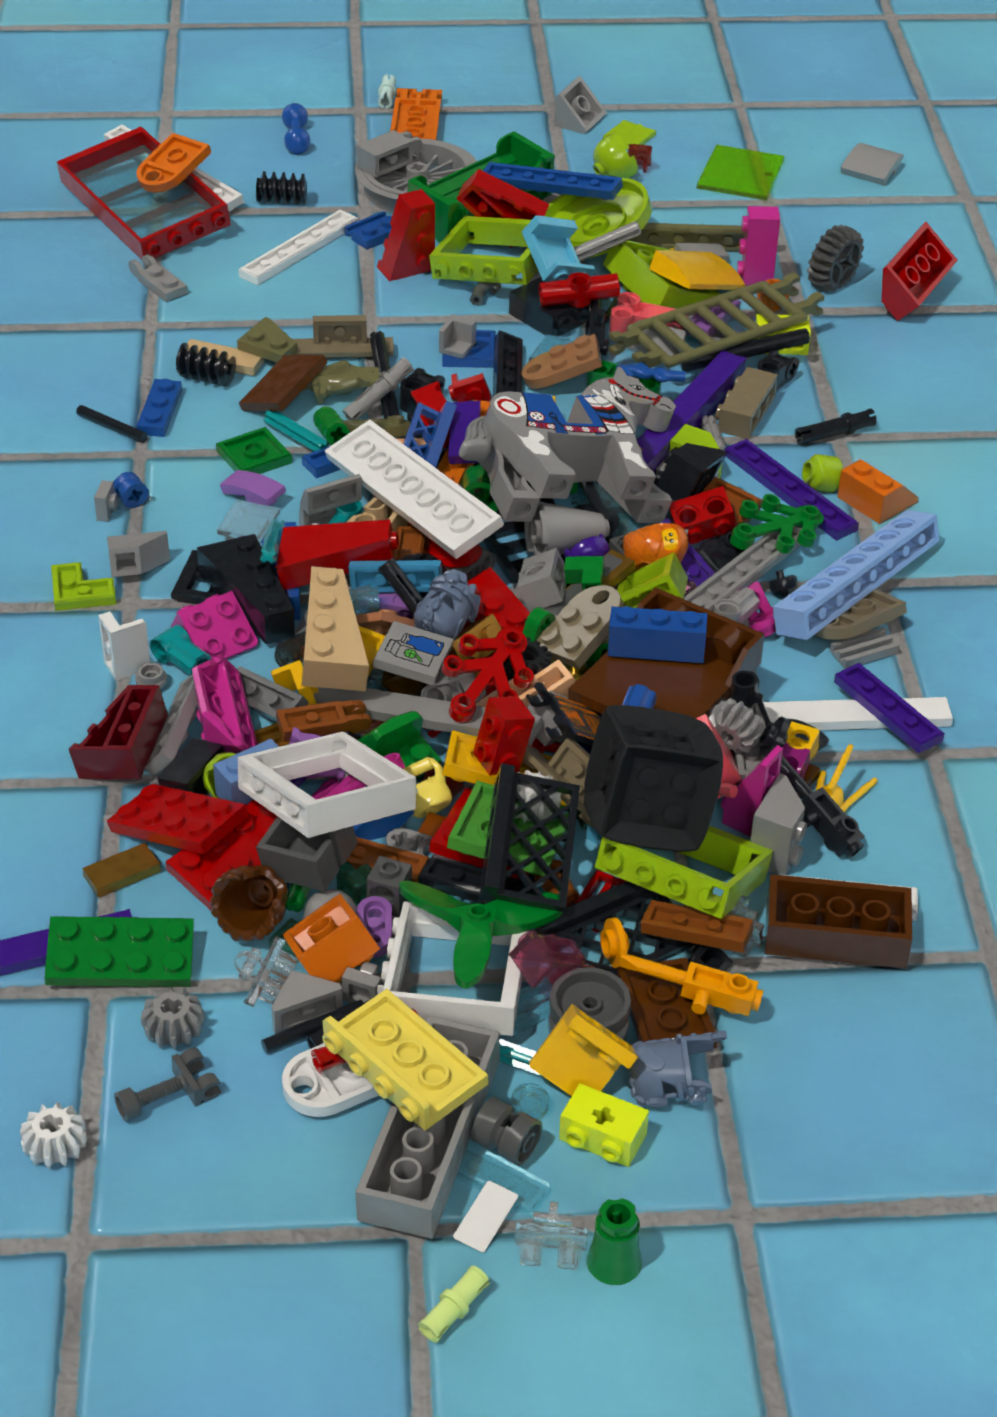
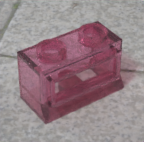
(546, 955)

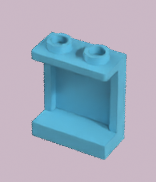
(552, 249)

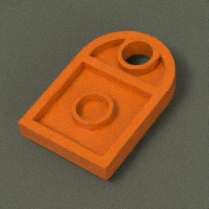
(171, 163)

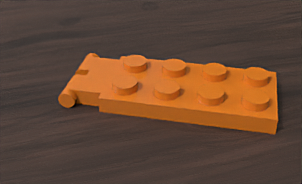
(417, 112)

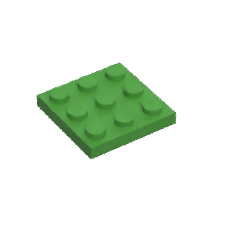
(471, 830)

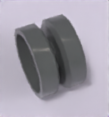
(596, 994)

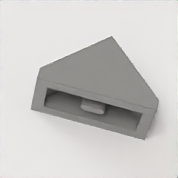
(304, 999)

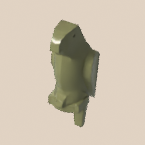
(341, 379)

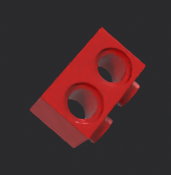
(704, 514)

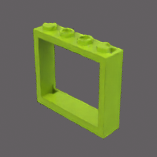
(450, 265)
(685, 884)

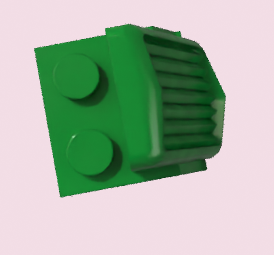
(401, 736)

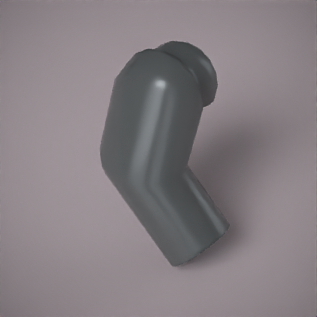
(480, 290)

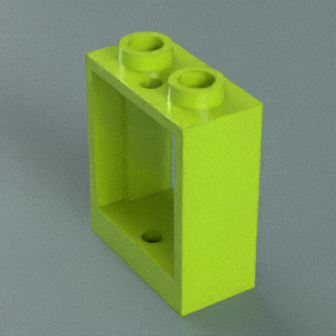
(663, 574)

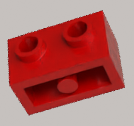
(503, 733)

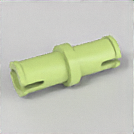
(453, 1304)

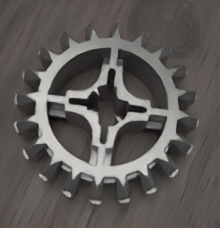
(835, 258)

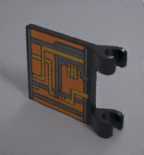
(571, 717)

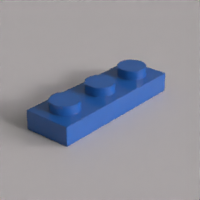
(159, 407)

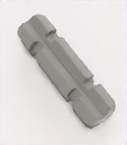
(710, 424)

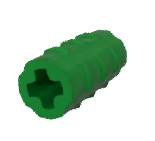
(330, 424)

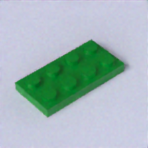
(119, 951)

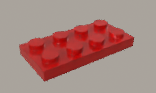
(178, 818)
(236, 849)

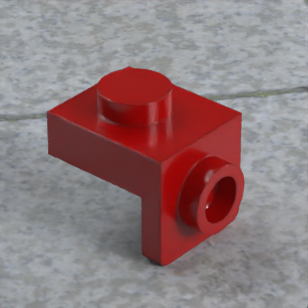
(469, 389)

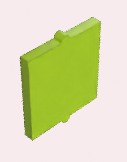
(632, 132)

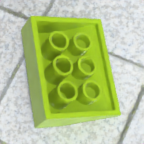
(632, 265)

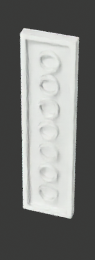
(414, 489)

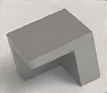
(457, 336)

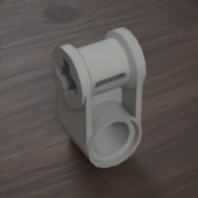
(448, 687)

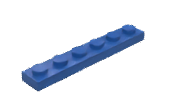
(556, 180)

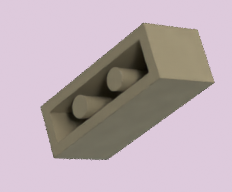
(746, 402)

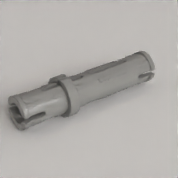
(386, 383)

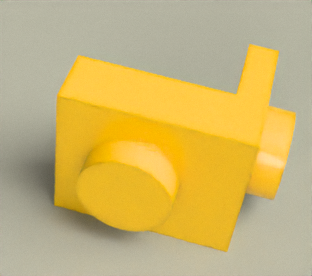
(291, 678)

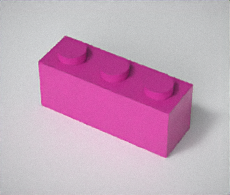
(759, 244)

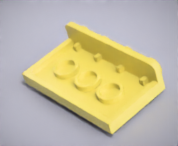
(404, 1059)

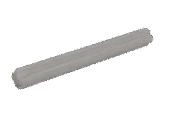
(605, 242)

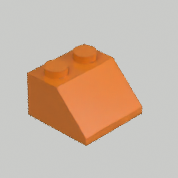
(873, 492)
(331, 940)

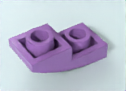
(254, 487)

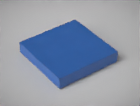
(479, 356)

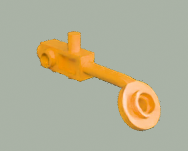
(700, 983)

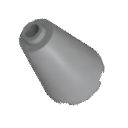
(562, 527)

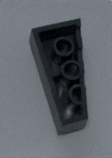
(238, 568)

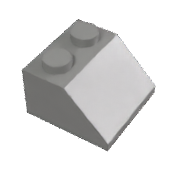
(780, 826)

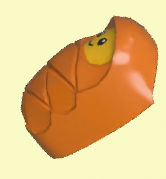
(655, 542)

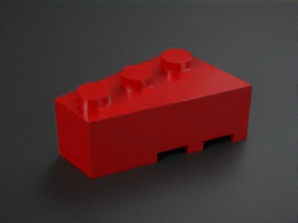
(494, 198)
(410, 237)
(499, 601)

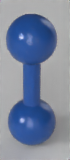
(296, 138)

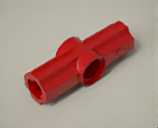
(579, 289)

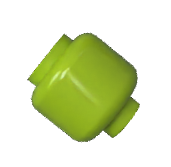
(822, 472)

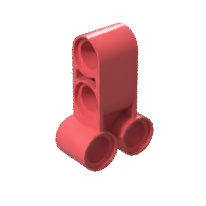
(630, 309)

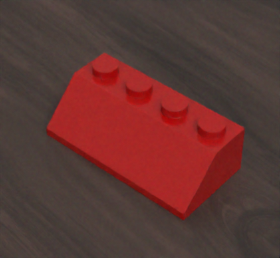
(915, 271)

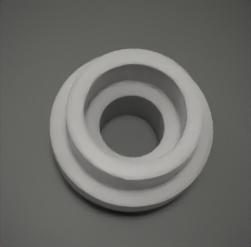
(151, 675)

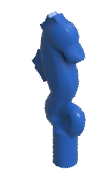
(660, 374)

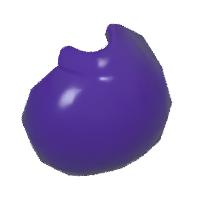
(589, 547)

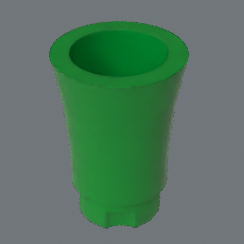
(478, 484)
(615, 1250)

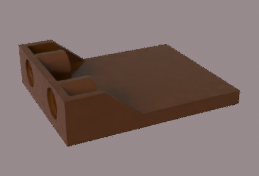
(679, 686)

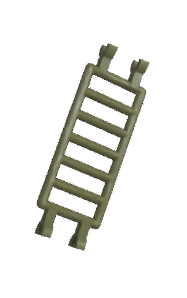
(774, 291)

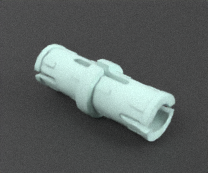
(387, 91)

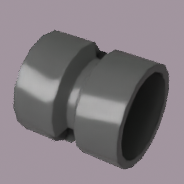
(508, 1132)

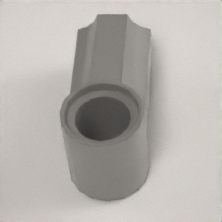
(738, 605)

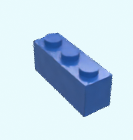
(657, 634)

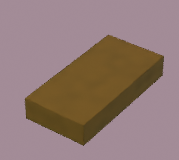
(121, 870)

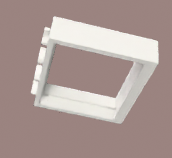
(267, 773)
(478, 1013)

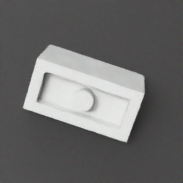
(123, 645)

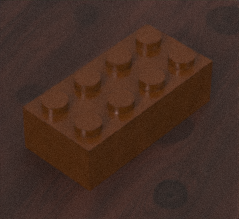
(838, 921)

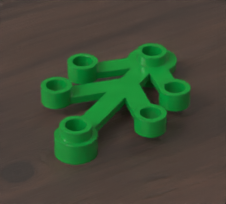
(806, 517)

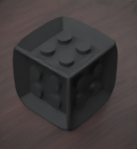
(652, 778)

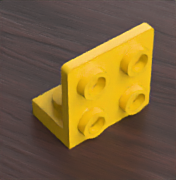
(581, 1053)

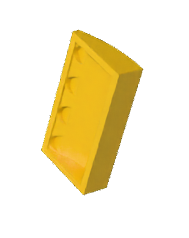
(696, 270)

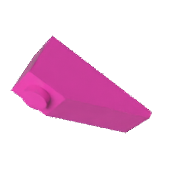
(739, 811)

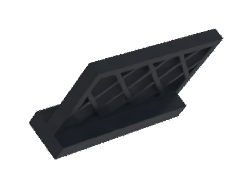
(499, 840)
(615, 902)

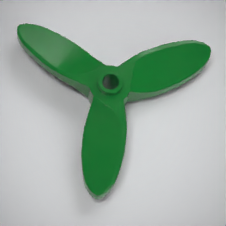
(476, 925)

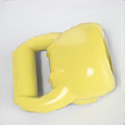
(433, 792)

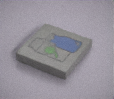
(413, 653)

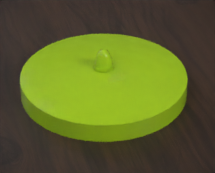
(599, 216)

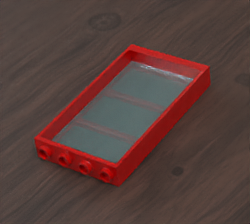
(143, 220)

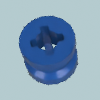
(130, 489)

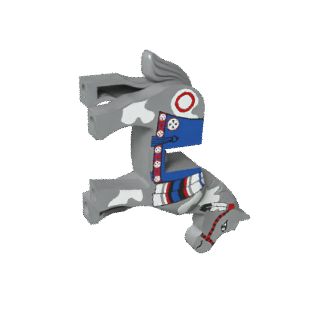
(532, 442)

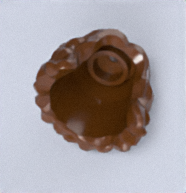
(249, 902)

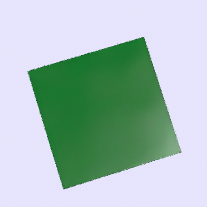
(254, 452)

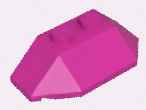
(223, 705)

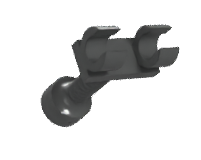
(183, 1067)

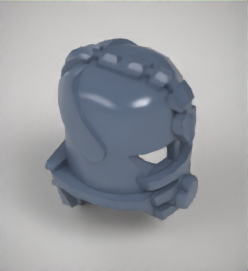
(451, 609)
(666, 1068)

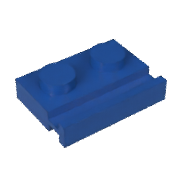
(370, 231)

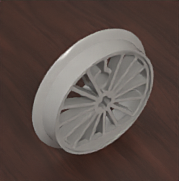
(385, 189)

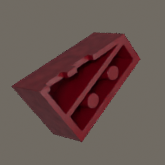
(124, 737)

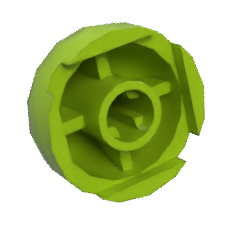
(612, 158)

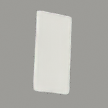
(485, 1216)

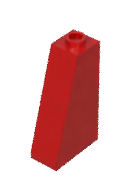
(332, 547)

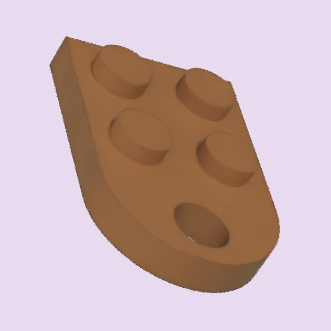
(563, 362)

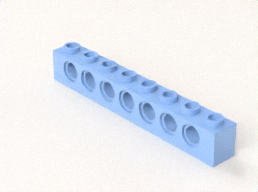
(855, 575)

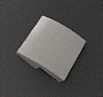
(871, 163)
(320, 502)

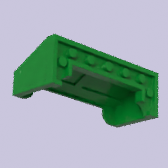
(510, 149)

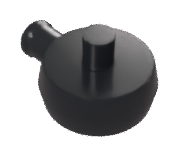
(782, 583)

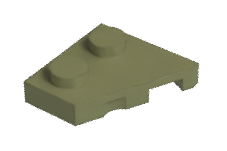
(267, 341)
(394, 425)

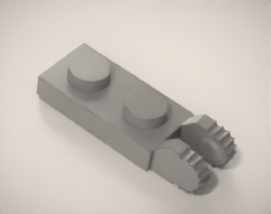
(157, 278)

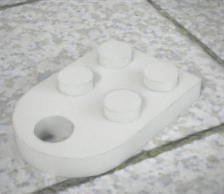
(331, 1090)

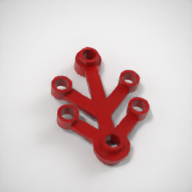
(489, 668)

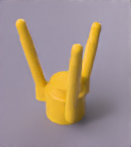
(835, 791)

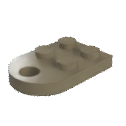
(865, 615)
(581, 625)

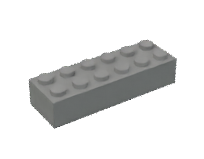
(416, 1168)

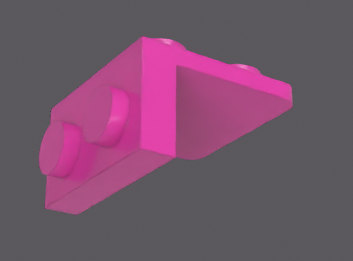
(217, 626)

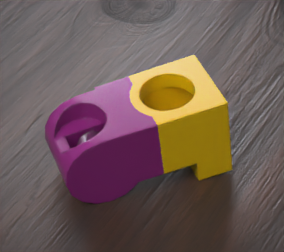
(800, 751)

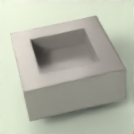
(105, 501)

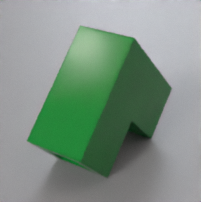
(585, 570)

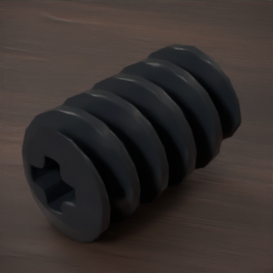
(281, 188)
(205, 365)

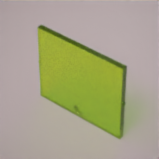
(740, 172)

